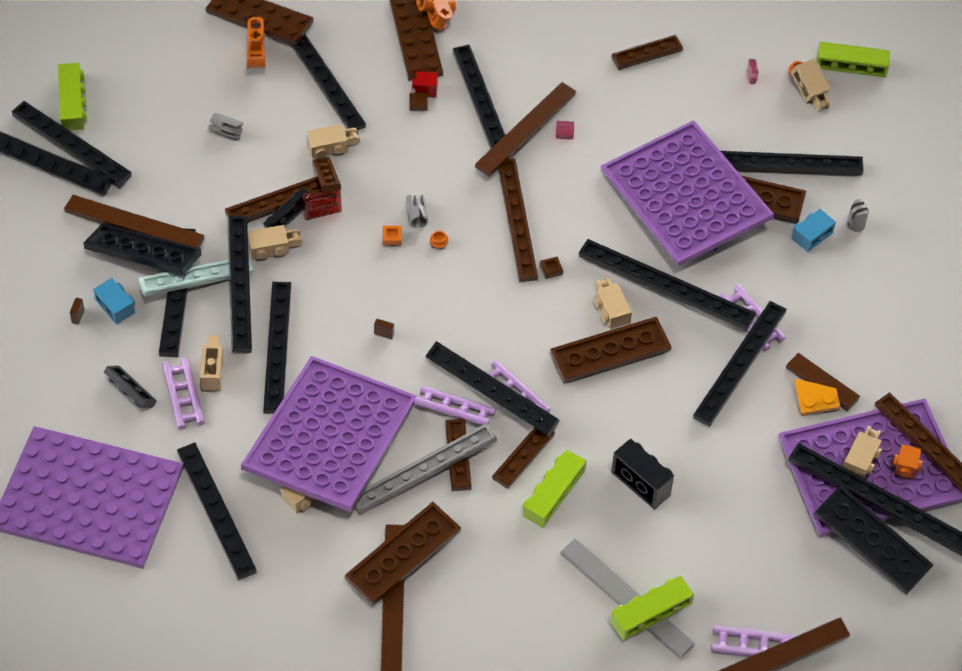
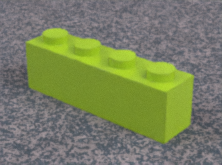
(853, 59)
(71, 96)
(554, 488)
(651, 607)

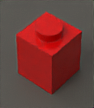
(426, 83)

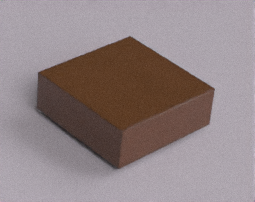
(418, 101)
(551, 267)
(77, 311)
(384, 328)

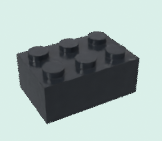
(642, 473)

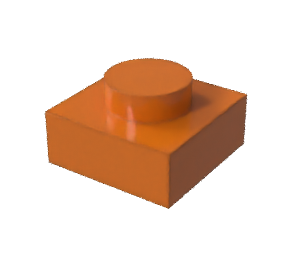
(392, 235)

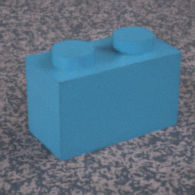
(813, 230)
(114, 300)

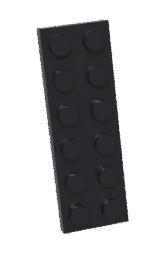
(142, 248)
(873, 539)

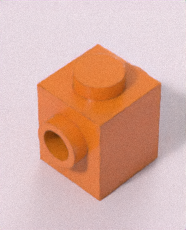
(907, 461)

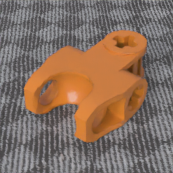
(438, 11)
(256, 44)

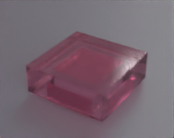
(752, 71)
(565, 130)

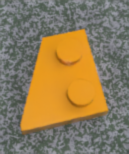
(815, 397)

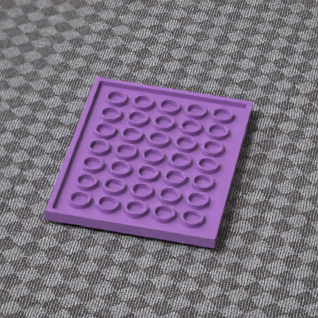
(686, 193)
(329, 433)
(834, 440)
(88, 496)

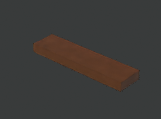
(647, 52)
(326, 174)
(812, 373)
(521, 457)
(459, 471)

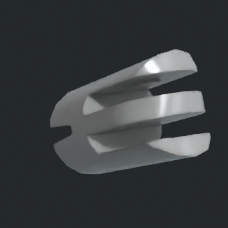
(226, 125)
(417, 210)
(858, 215)

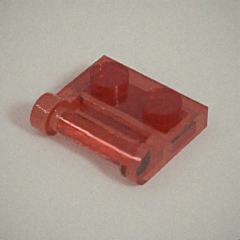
(324, 207)

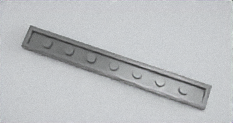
(425, 468)
(622, 594)

